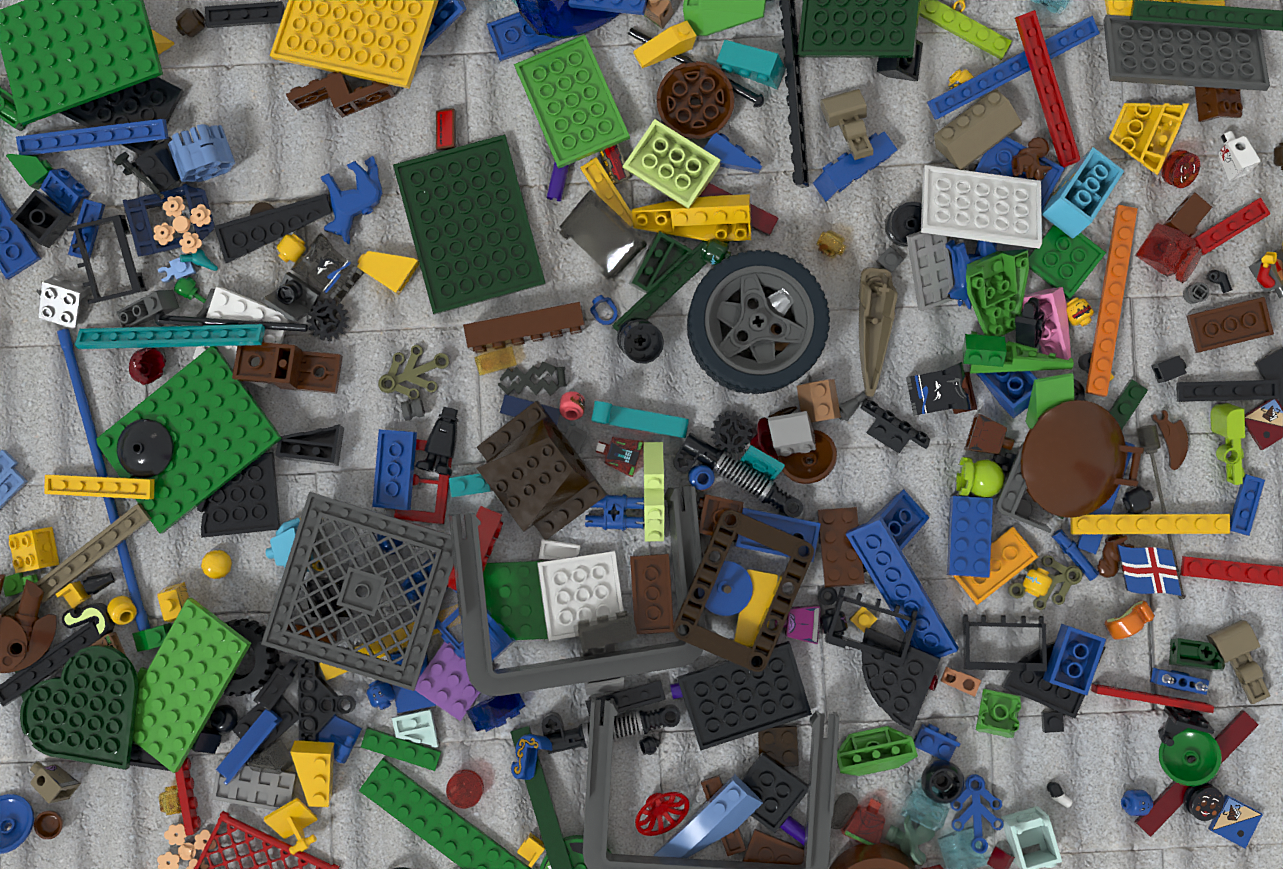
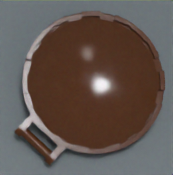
(1076, 459)

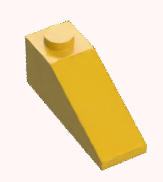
(667, 44)

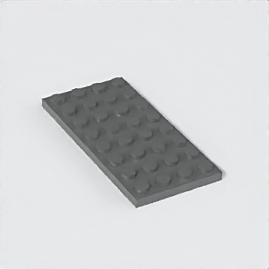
(1185, 54)

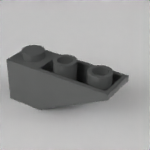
(147, 307)

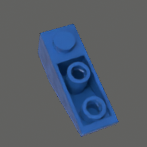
(730, 155)

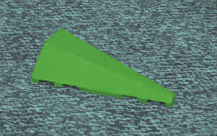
(1024, 359)

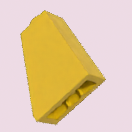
(388, 269)

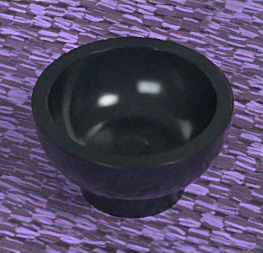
(224, 719)

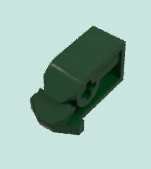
(1188, 654)

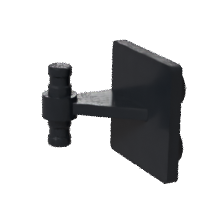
(1179, 720)

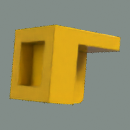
(74, 594)
(531, 849)

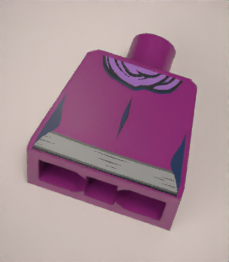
(803, 623)

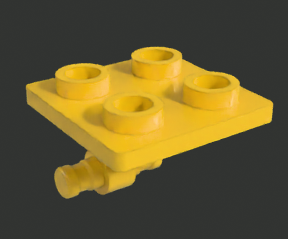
(292, 820)

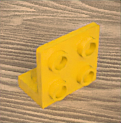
(33, 549)

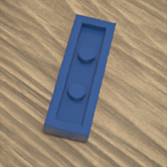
(89, 212)
(1246, 505)

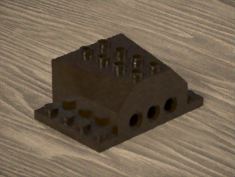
(538, 473)

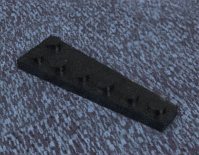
(257, 230)

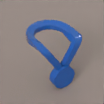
(596, 301)

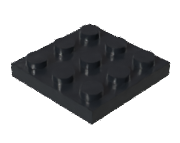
(776, 788)

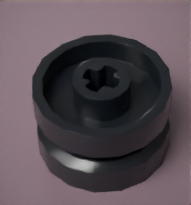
(897, 222)

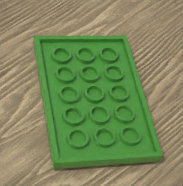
(571, 101)

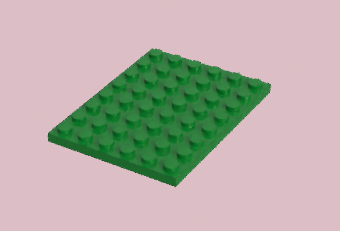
(74, 52)
(213, 431)

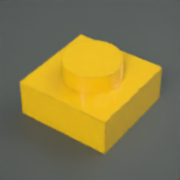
(863, 618)

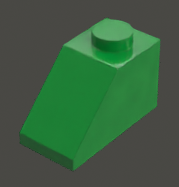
(31, 169)
(151, 637)

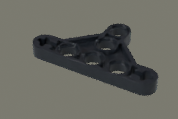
(319, 692)

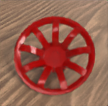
(659, 807)

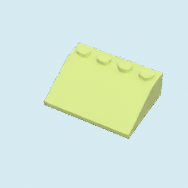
(672, 164)

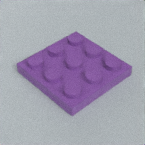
(447, 682)

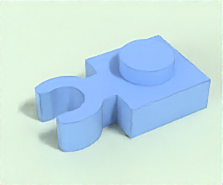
(177, 269)

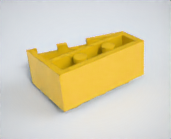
(315, 770)

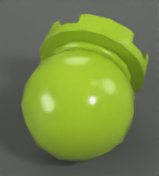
(981, 478)

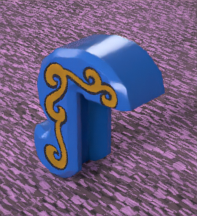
(526, 755)

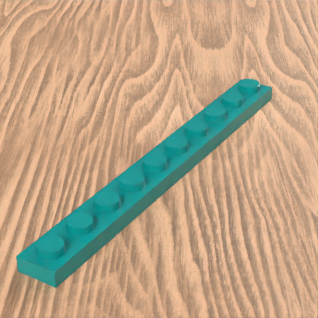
(170, 336)

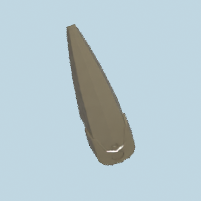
(876, 319)

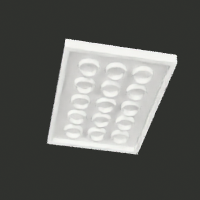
(981, 206)

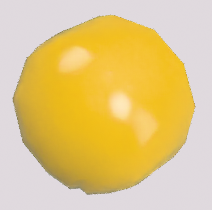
(216, 564)

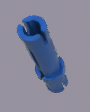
(1069, 548)

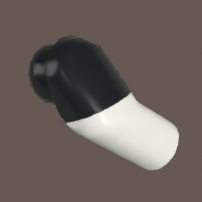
(1058, 795)

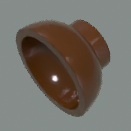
(48, 824)

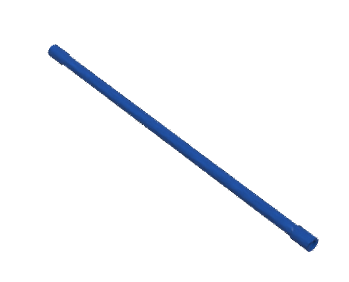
(67, 346)

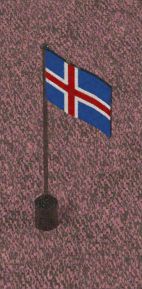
(1151, 568)

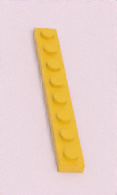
(1151, 524)

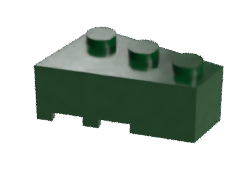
(658, 261)

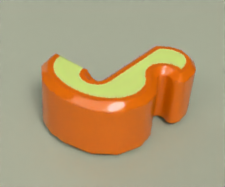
(1130, 622)

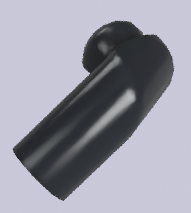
(1220, 278)

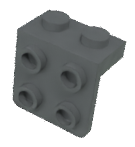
(298, 308)

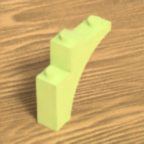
(653, 491)

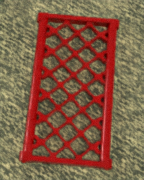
(266, 838)

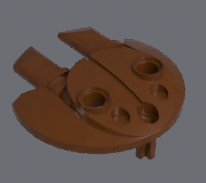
(26, 629)

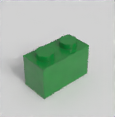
(984, 350)

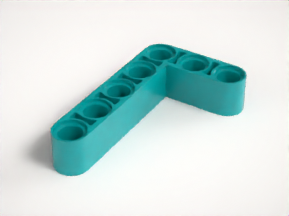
(639, 420)

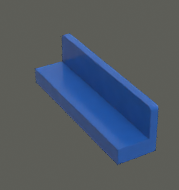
(248, 745)

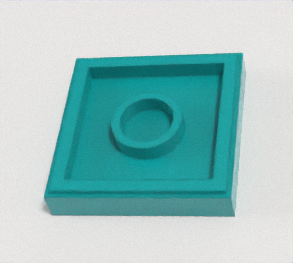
(761, 463)

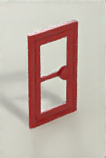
(441, 500)

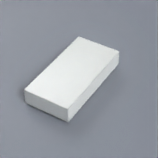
(557, 550)

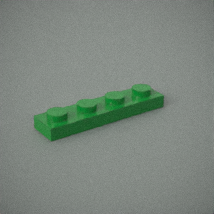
(401, 749)

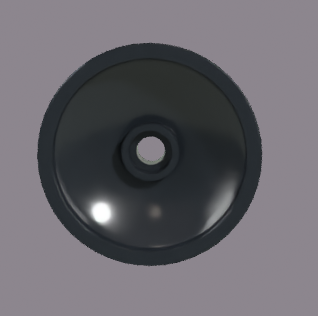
(154, 452)

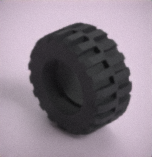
(264, 659)

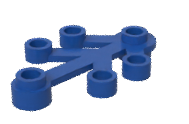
(977, 809)

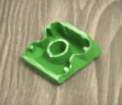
(998, 713)

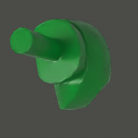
(187, 289)

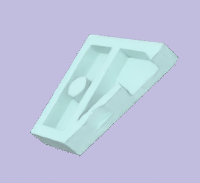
(417, 727)

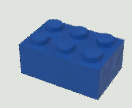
(1074, 659)

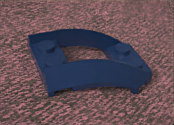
(140, 225)

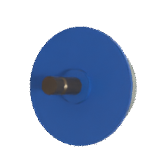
(731, 590)

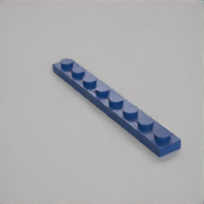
(92, 137)

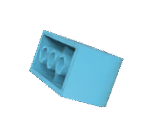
(1082, 193)

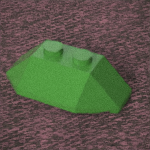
(875, 751)

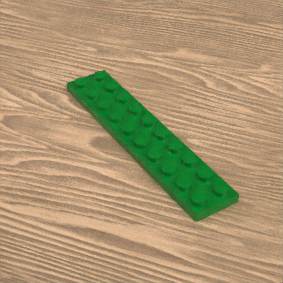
(435, 821)

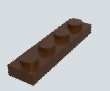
(734, 841)

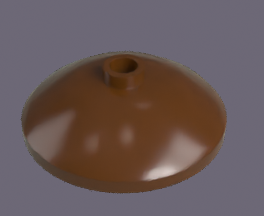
(823, 459)

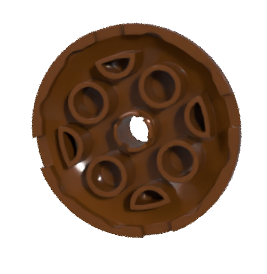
(701, 82)

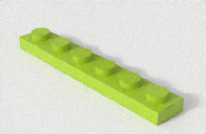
(964, 27)

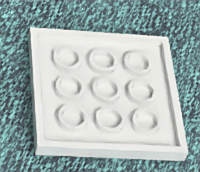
(234, 306)
(578, 591)

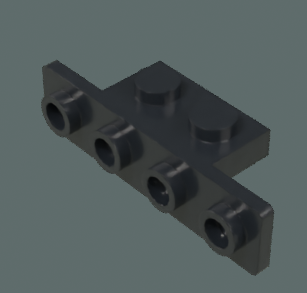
(892, 430)

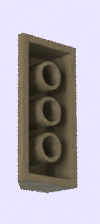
(977, 130)

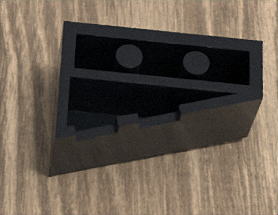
(314, 446)

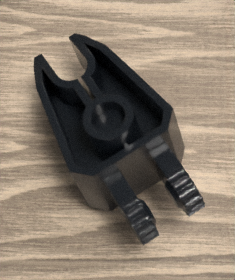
(1030, 324)

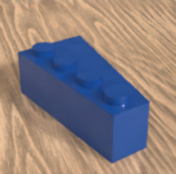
(842, 173)

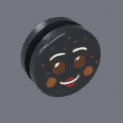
(1203, 801)

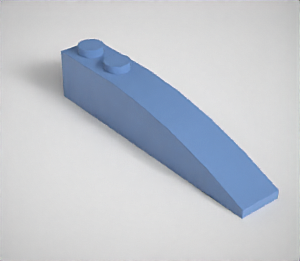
(714, 820)

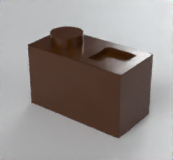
(1189, 214)

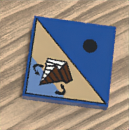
(1236, 822)

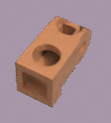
(961, 681)

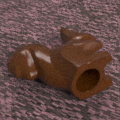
(1028, 160)
(1109, 564)

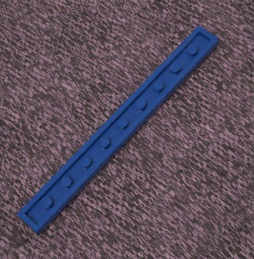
(1009, 69)

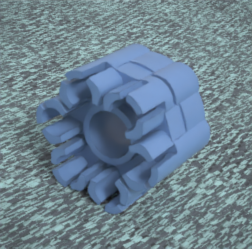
(203, 157)

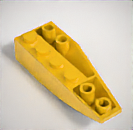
(706, 219)

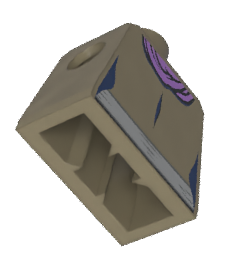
(53, 782)

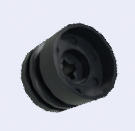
(648, 346)

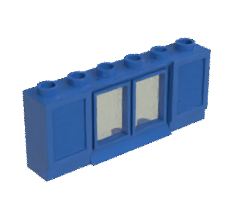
(450, 622)

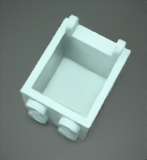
(1028, 829)

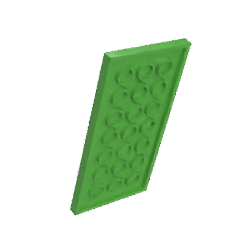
(185, 683)

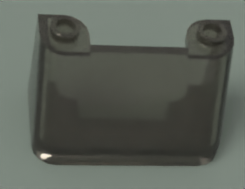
(603, 235)

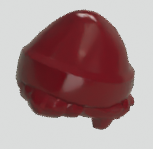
(146, 365)

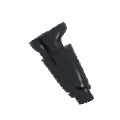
(442, 443)

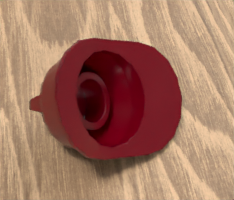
(763, 439)

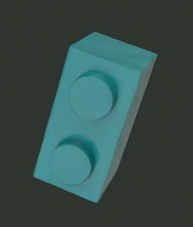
(468, 485)

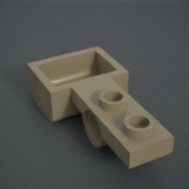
(847, 112)
(1234, 646)

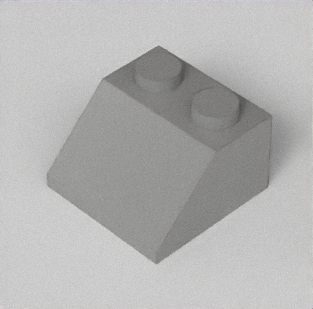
(792, 433)

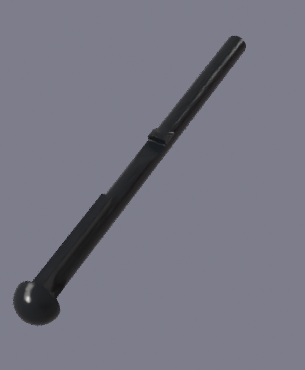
(738, 89)
(161, 319)

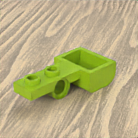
(1230, 423)

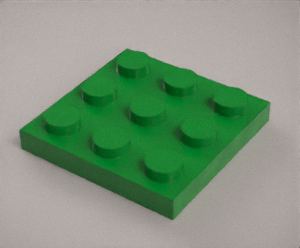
(1065, 260)

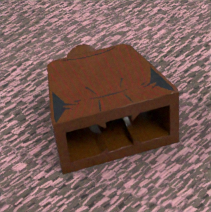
(987, 436)

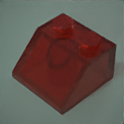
(1165, 249)

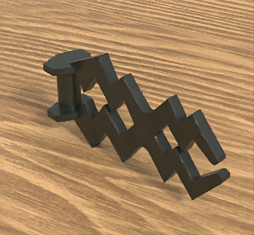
(132, 168)
(525, 379)

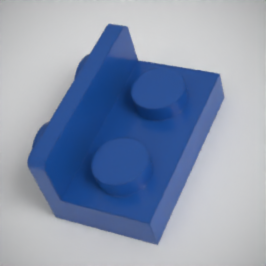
(64, 189)
(935, 742)

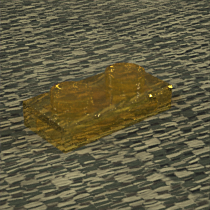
(495, 361)

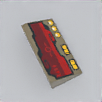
(613, 163)

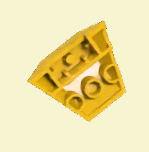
(1148, 131)

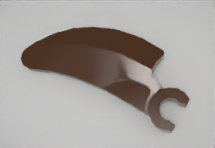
(1175, 439)

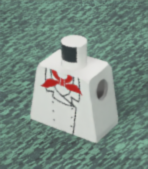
(1237, 156)

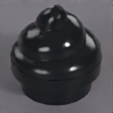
(649, 745)

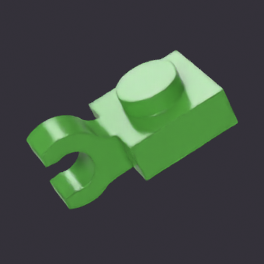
(15, 583)

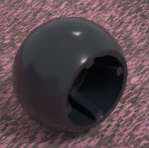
(929, 780)

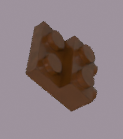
(712, 508)

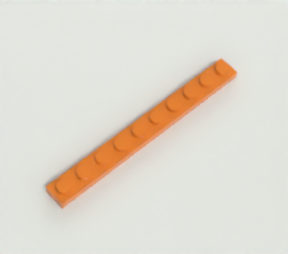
(1111, 301)

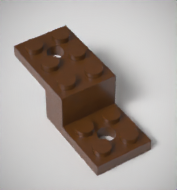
(340, 93)
(288, 367)

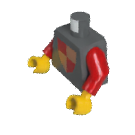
(1269, 271)

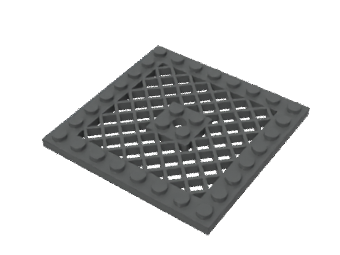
(277, 632)

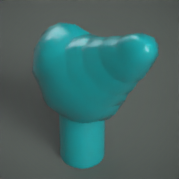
(200, 259)

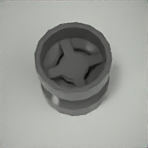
(1191, 293)
(412, 409)

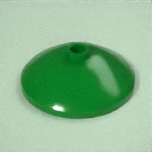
(1186, 745)

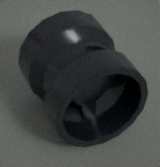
(289, 292)

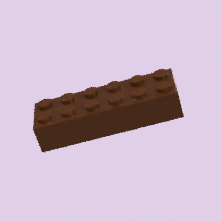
(523, 327)

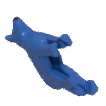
(353, 202)
(959, 263)

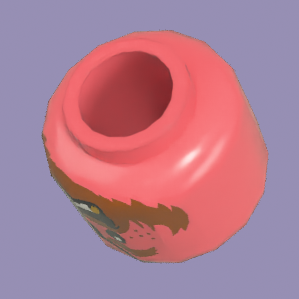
(572, 405)

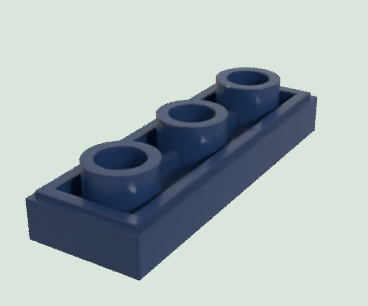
(513, 406)

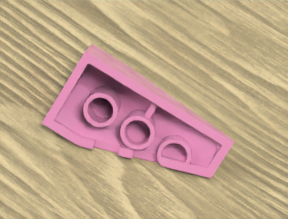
(1056, 330)

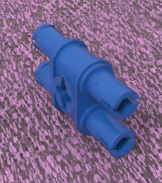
(622, 522)

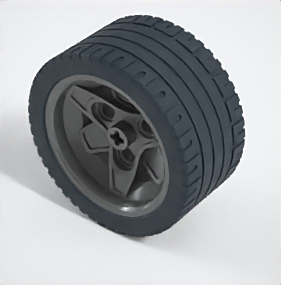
(793, 289)

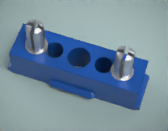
(1172, 678)

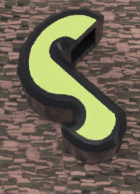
(95, 611)

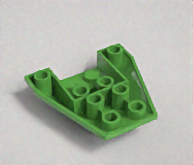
(718, 15)
(998, 289)

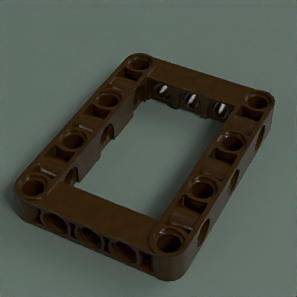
(708, 573)

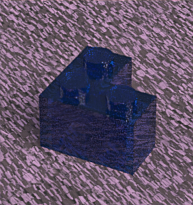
(495, 711)

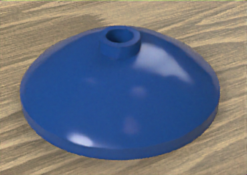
(19, 814)

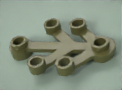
(411, 373)
(1064, 577)

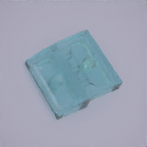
(958, 852)

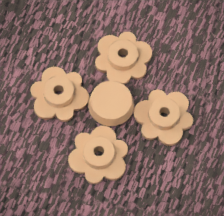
(182, 224)
(186, 850)

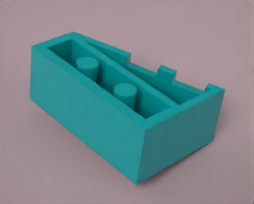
(751, 63)

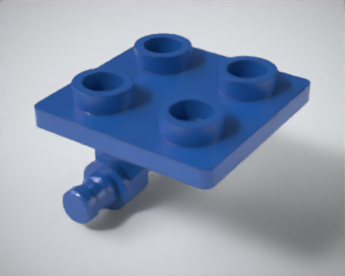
(343, 735)

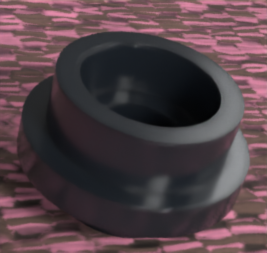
(831, 600)

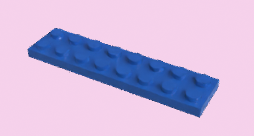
(901, 586)

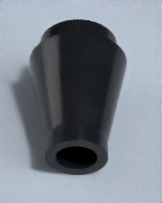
(96, 583)

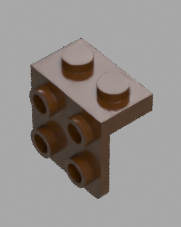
(1218, 103)

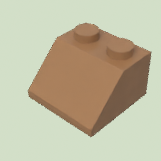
(819, 400)

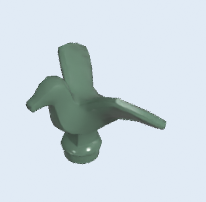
(910, 839)

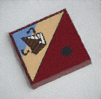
(1265, 423)

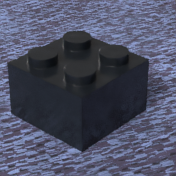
(41, 218)

